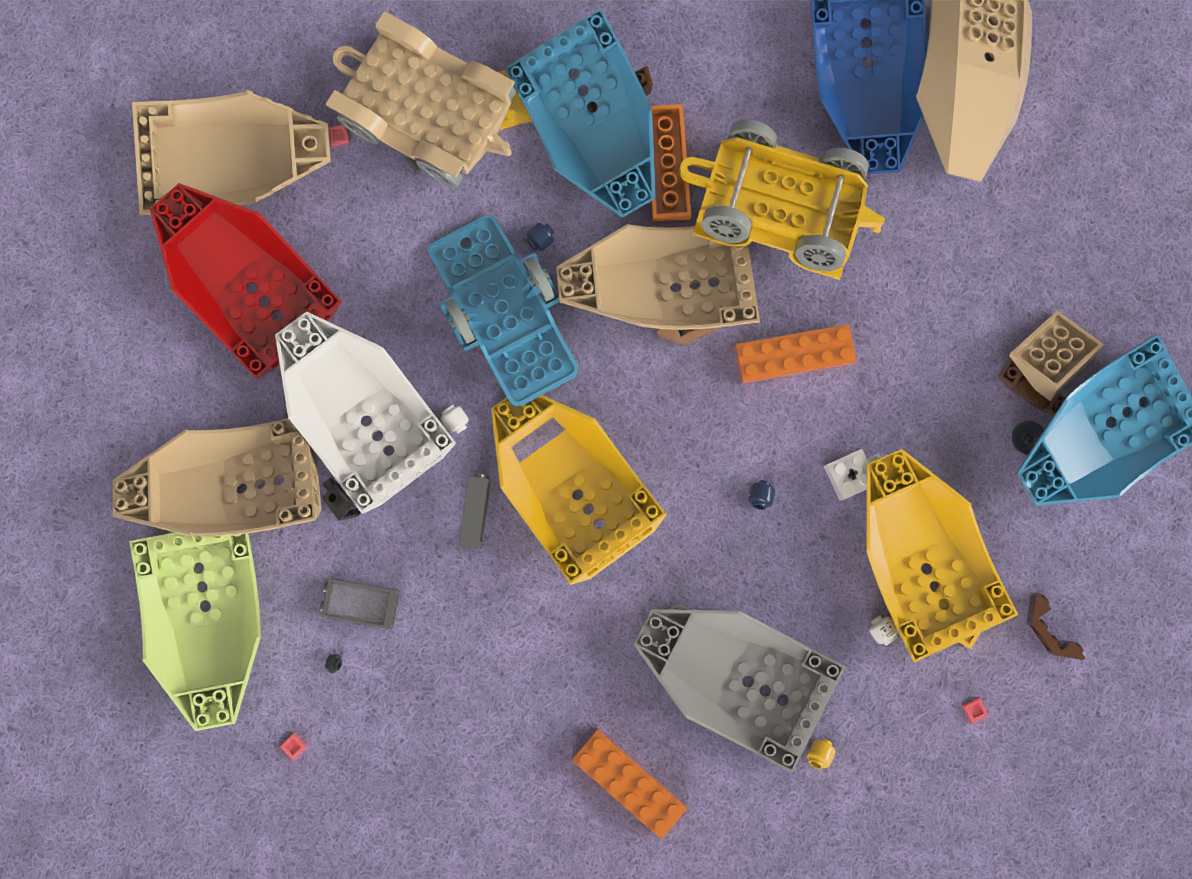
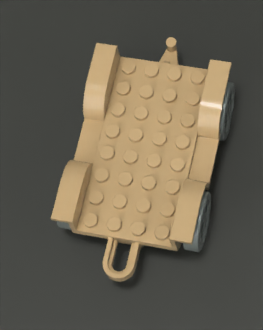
(423, 101)

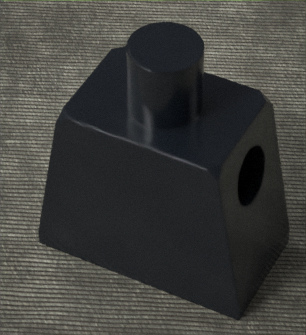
(339, 501)

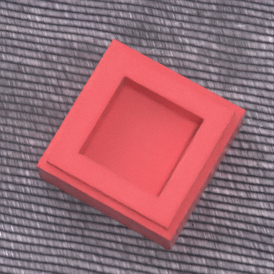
(338, 135)
(975, 710)
(293, 746)

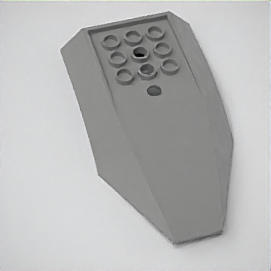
(702, 667)

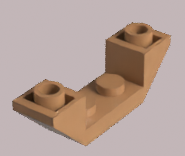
(688, 336)

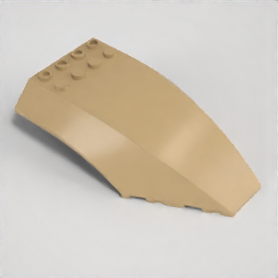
(224, 147)

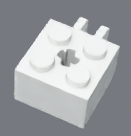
(839, 469)

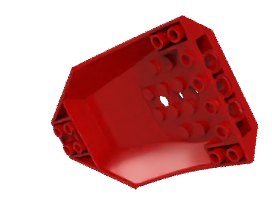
(212, 256)

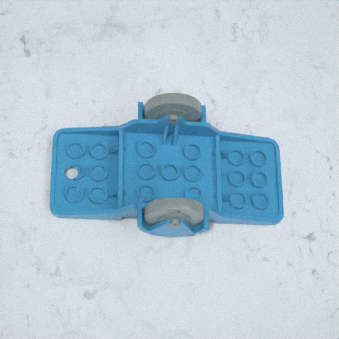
(503, 309)

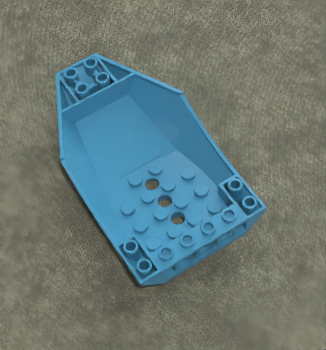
(598, 151)
(1089, 461)

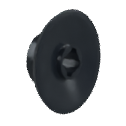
(1025, 428)

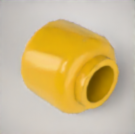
(820, 754)

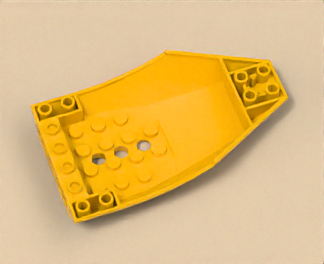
(572, 461)
(921, 521)

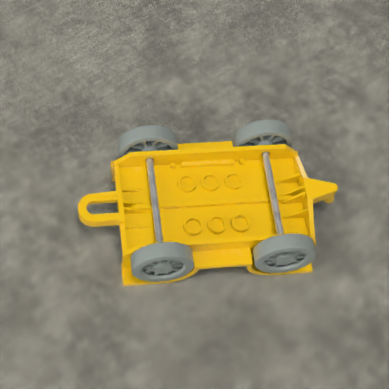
(783, 198)

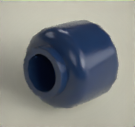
(540, 237)
(761, 495)

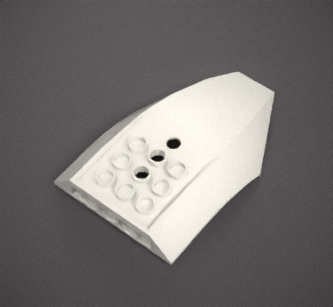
(335, 382)

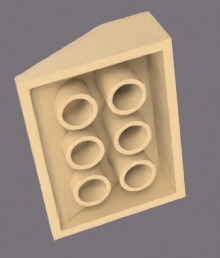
(1055, 354)

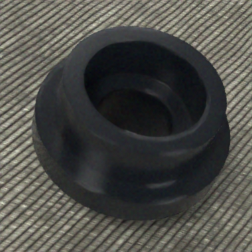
(333, 663)

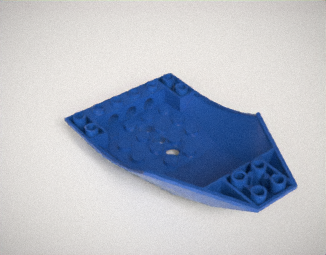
(880, 114)

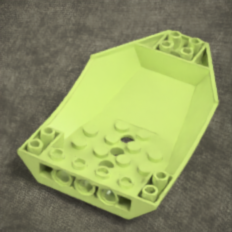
(194, 653)

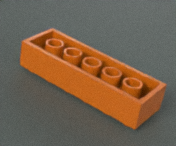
(669, 144)
(795, 354)
(629, 783)

